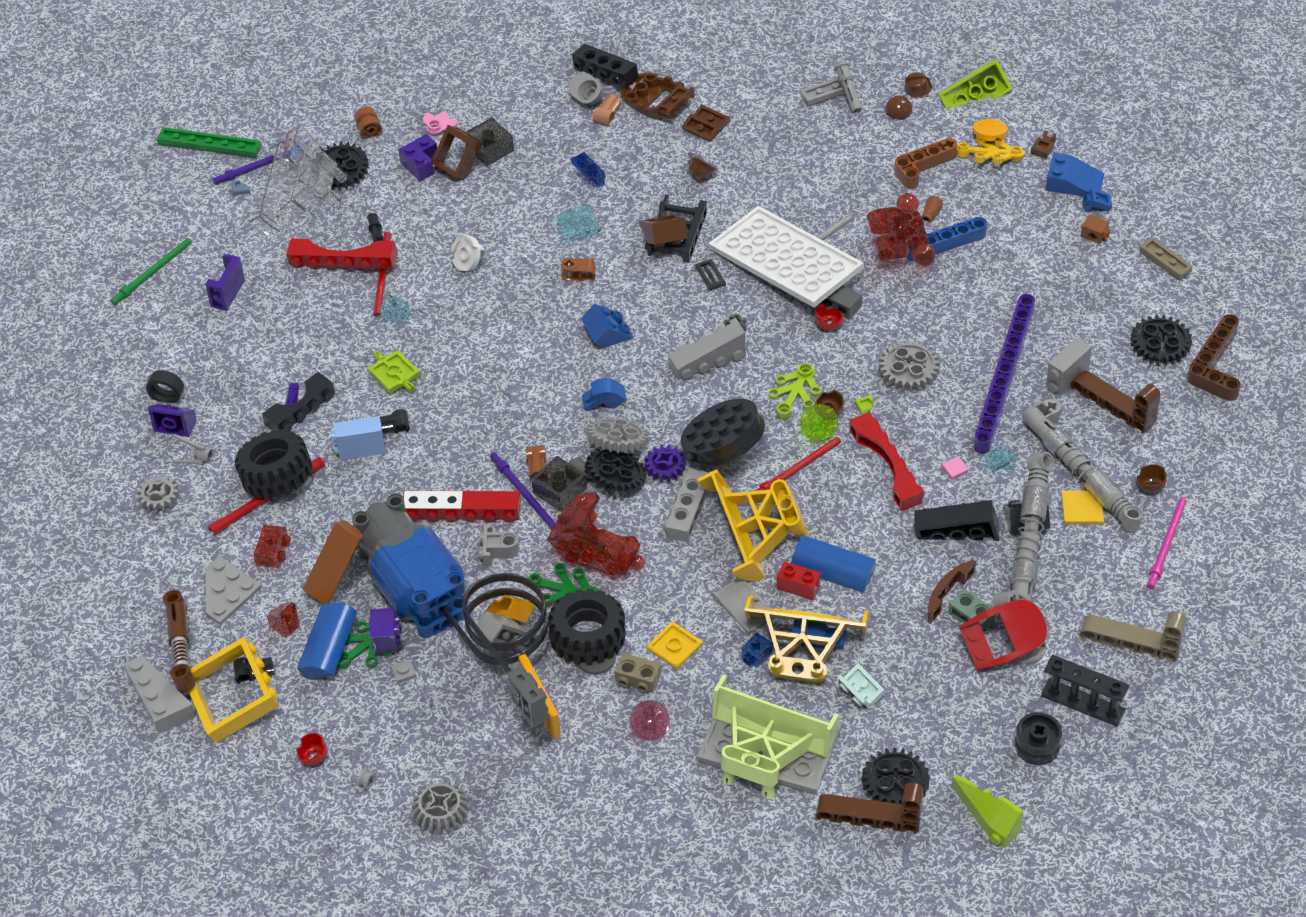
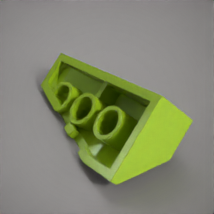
(980, 83)
(996, 816)

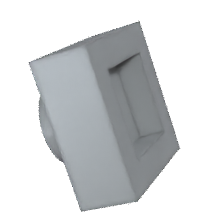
(403, 671)

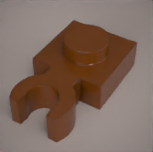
(1044, 146)

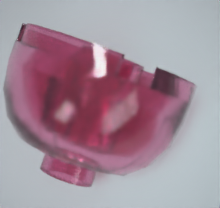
(649, 720)

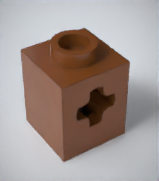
(1095, 229)

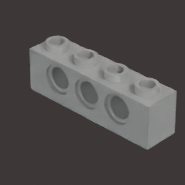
(686, 508)
(504, 629)

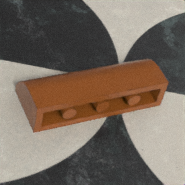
(333, 561)

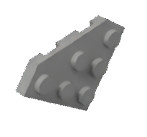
(227, 589)

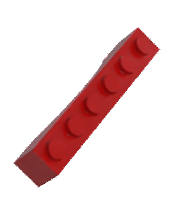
(373, 256)
(868, 433)

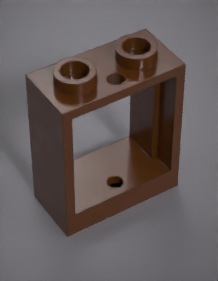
(468, 157)

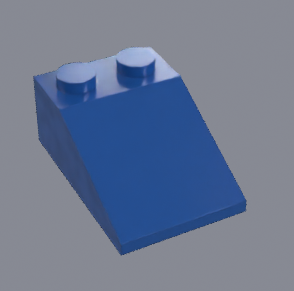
(1072, 176)

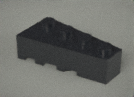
(957, 522)

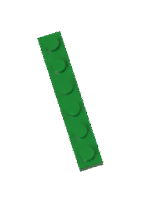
(209, 142)

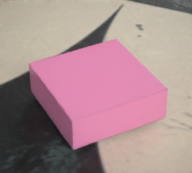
(955, 468)

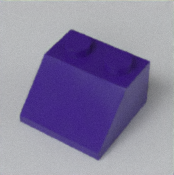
(172, 419)

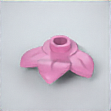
(437, 123)

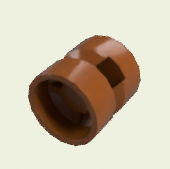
(367, 122)

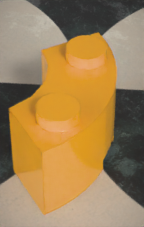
(512, 608)

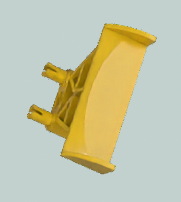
(779, 495)
(781, 665)

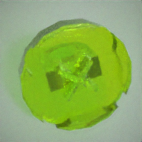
(819, 422)

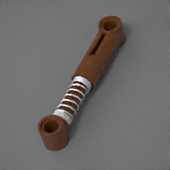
(178, 640)

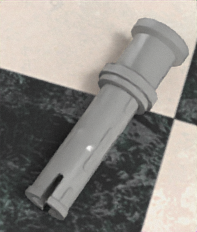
(846, 80)

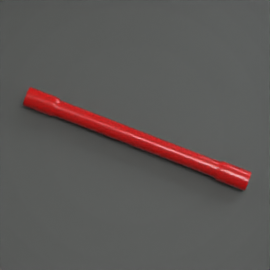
(224, 522)

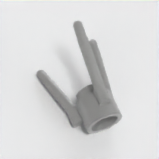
(201, 452)

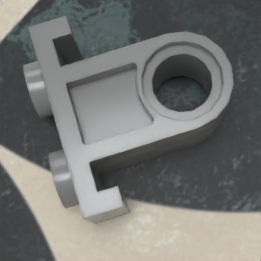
(497, 545)

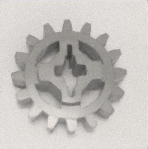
(158, 493)

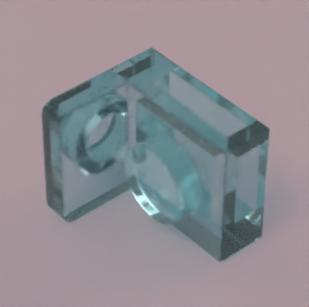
(1000, 458)

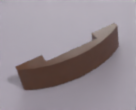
(961, 574)

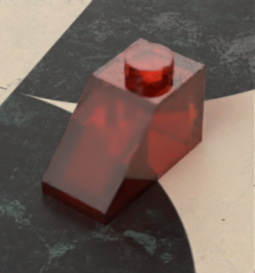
(284, 619)

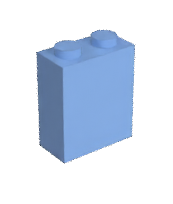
(358, 438)

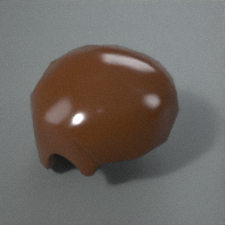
(898, 107)
(833, 400)
(1155, 475)

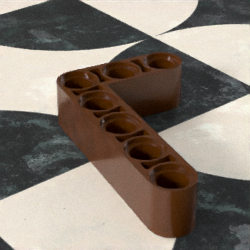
(1202, 371)
(1137, 412)
(875, 813)

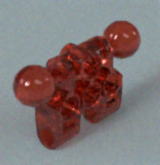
(904, 231)

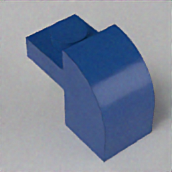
(604, 391)

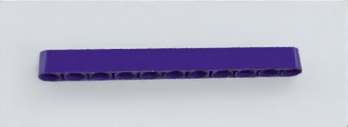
(1004, 374)

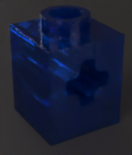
(756, 650)

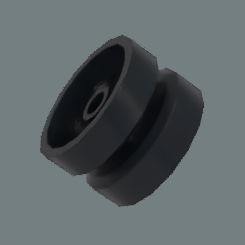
(1038, 738)

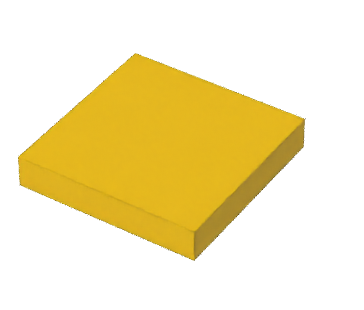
(1081, 508)
(674, 645)

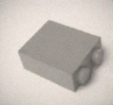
(1068, 366)

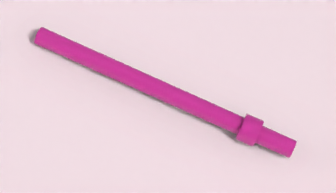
(1156, 570)

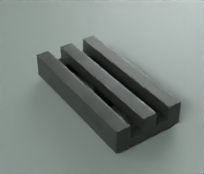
(715, 284)

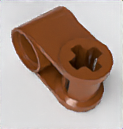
(579, 269)

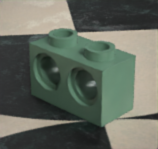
(968, 605)

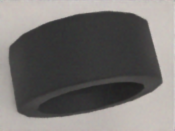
(165, 378)

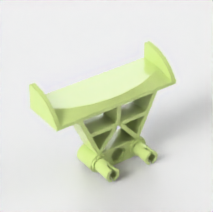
(766, 728)

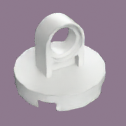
(467, 253)

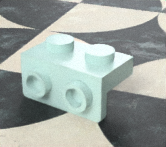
(862, 685)

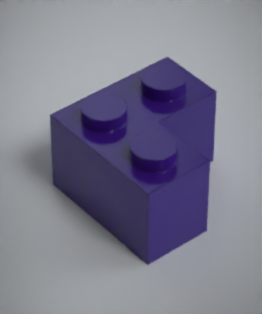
(418, 157)
(384, 630)

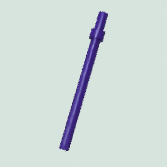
(231, 174)
(503, 467)

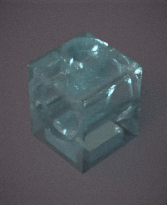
(394, 310)

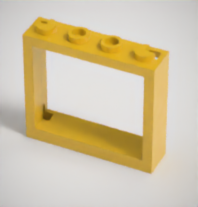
(249, 713)

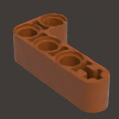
(910, 164)

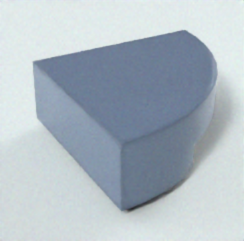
(239, 188)

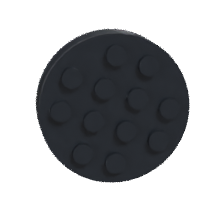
(722, 433)

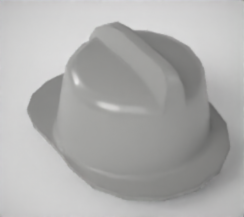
(586, 89)

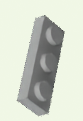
(822, 91)

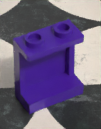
(224, 291)

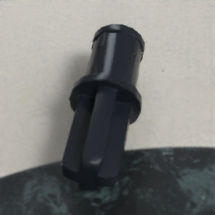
(375, 227)

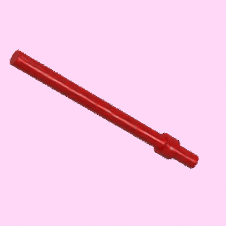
(381, 283)
(802, 463)

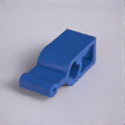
(818, 629)

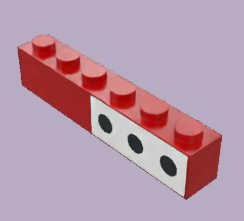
(463, 505)

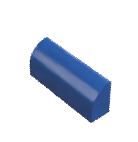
(834, 563)
(326, 640)

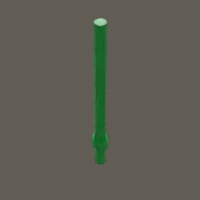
(126, 291)

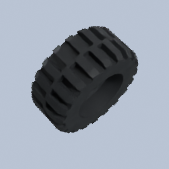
(273, 464)
(591, 645)

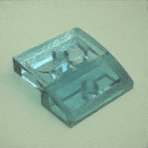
(577, 223)

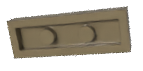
(1165, 258)

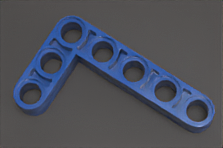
(956, 235)

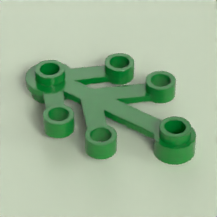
(564, 588)
(365, 643)

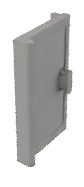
(734, 598)

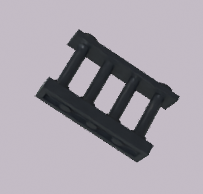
(694, 225)
(1081, 701)

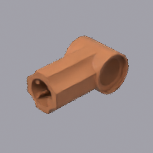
(607, 110)

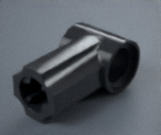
(396, 422)
(244, 672)

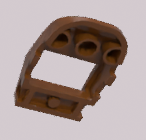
(648, 88)

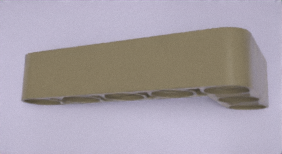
(1136, 638)

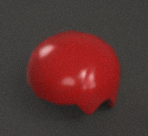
(825, 315)
(312, 744)

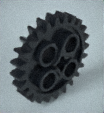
(351, 161)
(1148, 343)
(615, 471)
(894, 763)

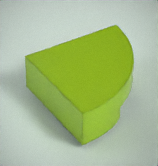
(864, 404)

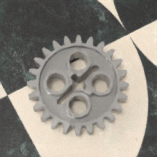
(909, 365)
(617, 434)

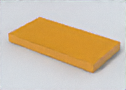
(552, 715)

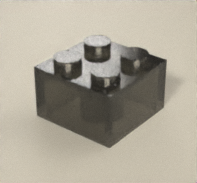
(496, 141)
(559, 483)

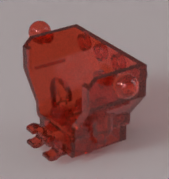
(585, 545)

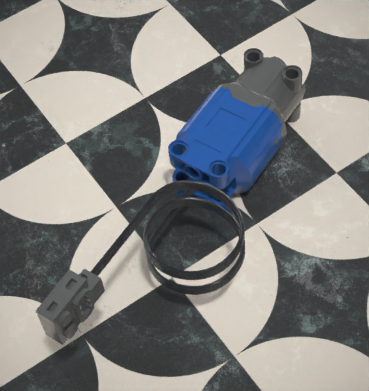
(429, 586)

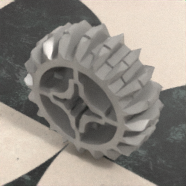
(436, 816)

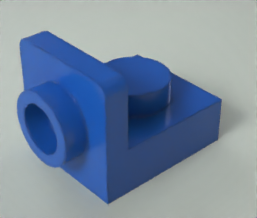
(1097, 199)

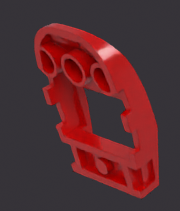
(1024, 626)

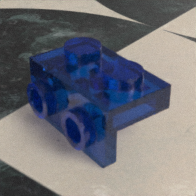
(589, 169)

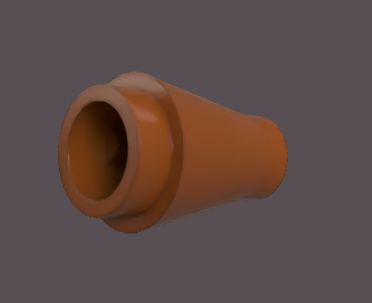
(932, 207)

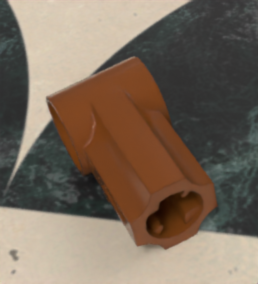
(535, 459)

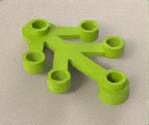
(795, 389)

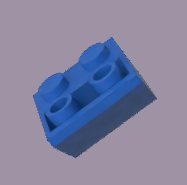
(606, 326)

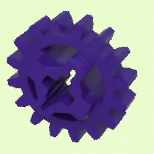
(664, 463)

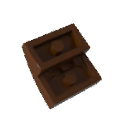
(706, 123)

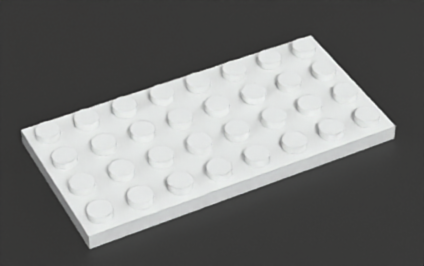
(786, 256)

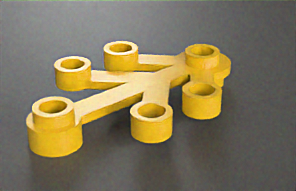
(991, 151)

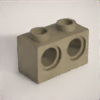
(637, 670)

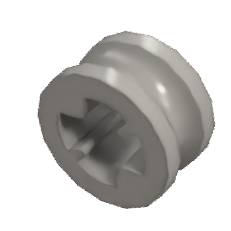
(366, 779)

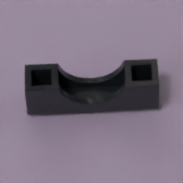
(285, 416)

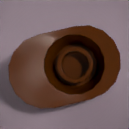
(917, 85)
(700, 167)

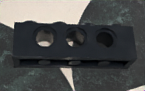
(605, 65)

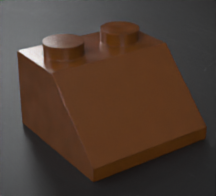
(664, 229)

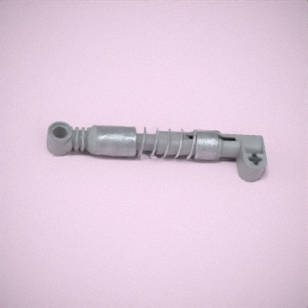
(1042, 420)
(1033, 513)

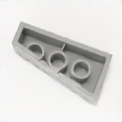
(709, 351)
(158, 696)

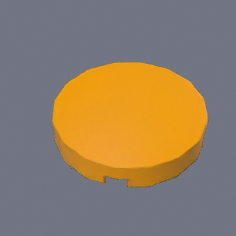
(990, 130)

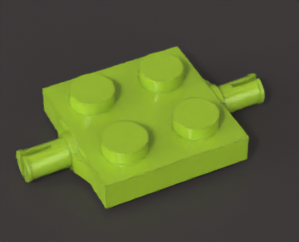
(394, 371)

